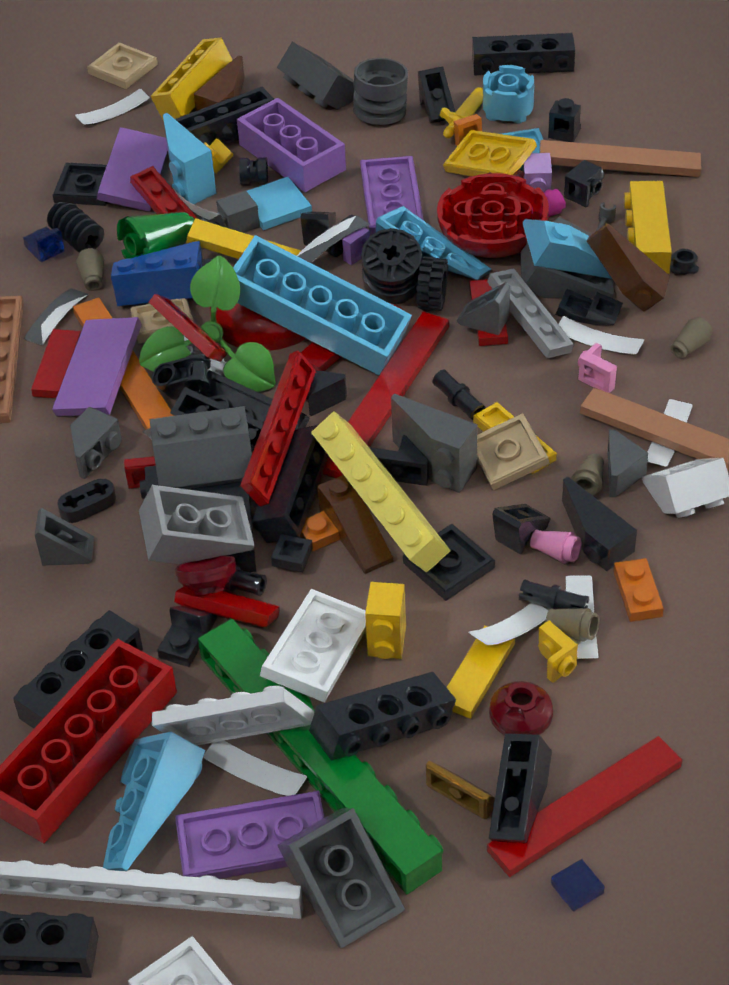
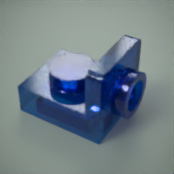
(44, 243)

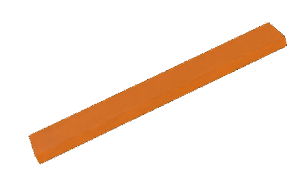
(136, 382)

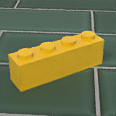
(202, 64)
(648, 221)

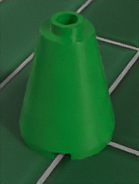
(153, 232)

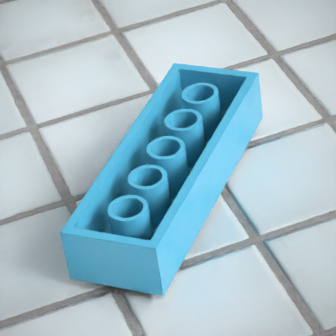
(319, 305)

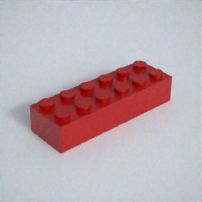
(82, 739)

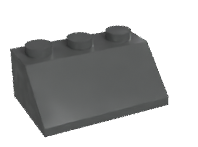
(316, 77)
(201, 448)

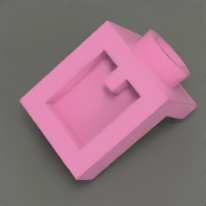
(595, 370)

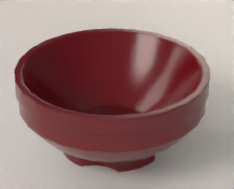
(206, 575)
(521, 719)

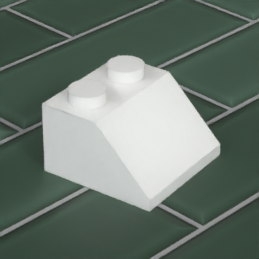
(689, 486)

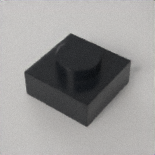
(291, 553)

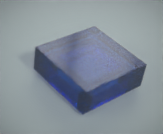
(577, 885)

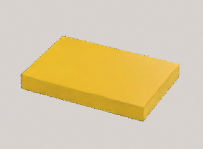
(489, 152)

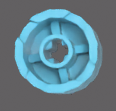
(508, 94)

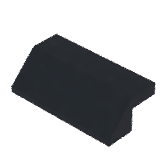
(230, 394)

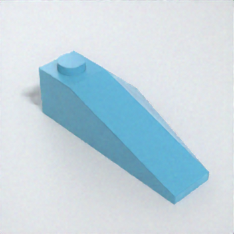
(433, 243)
(562, 248)
(156, 779)

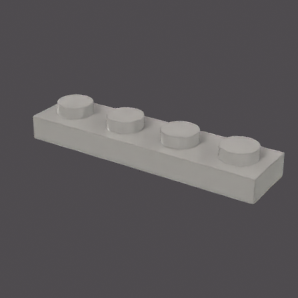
(533, 315)

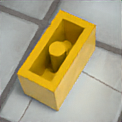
(385, 620)

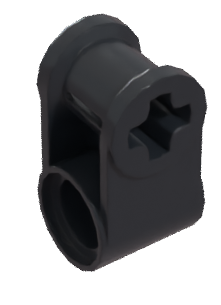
(181, 373)

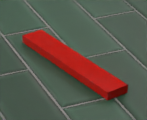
(278, 429)
(588, 804)

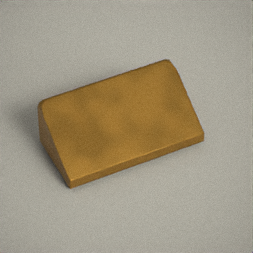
(459, 790)

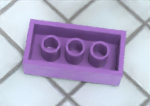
(292, 144)

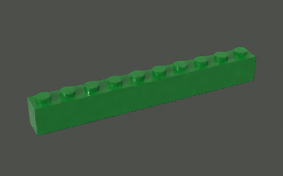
(343, 783)

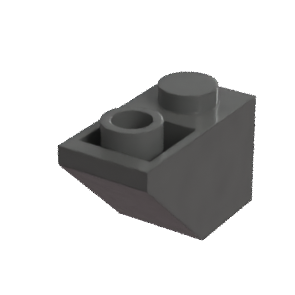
(94, 439)

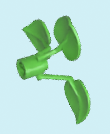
(214, 287)

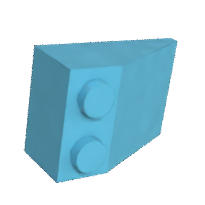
(189, 162)

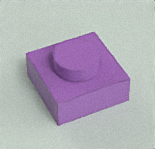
(354, 244)

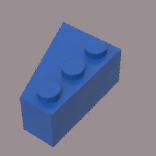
(160, 273)

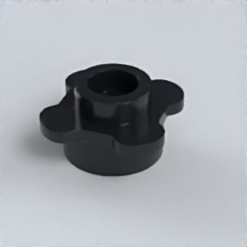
(684, 262)

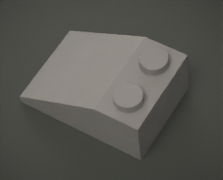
(193, 525)

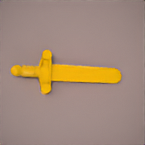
(467, 109)

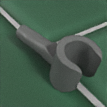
(606, 215)

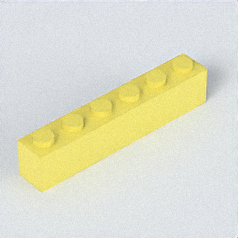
(381, 492)

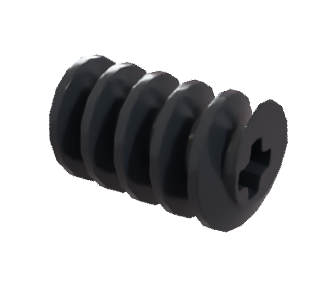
(75, 226)

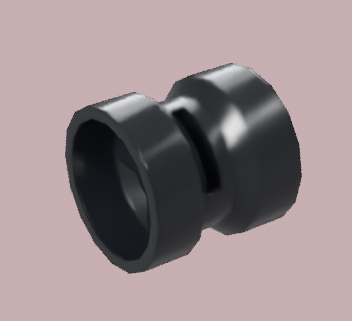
(253, 170)

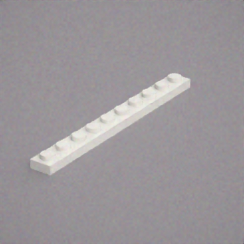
(148, 889)

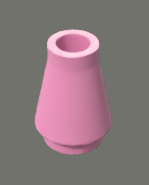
(558, 545)

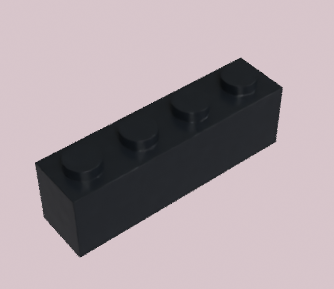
(293, 488)

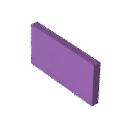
(130, 155)
(389, 185)
(97, 366)
(244, 835)

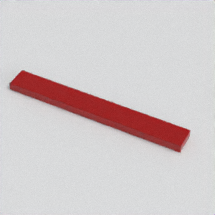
(394, 379)

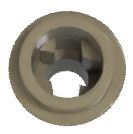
(91, 265)
(693, 336)
(590, 474)
(576, 623)

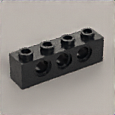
(533, 52)
(220, 119)
(58, 677)
(382, 715)
(35, 957)

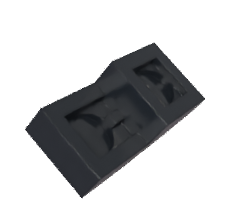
(595, 311)

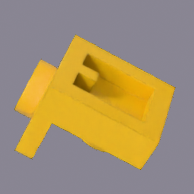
(220, 154)
(558, 649)

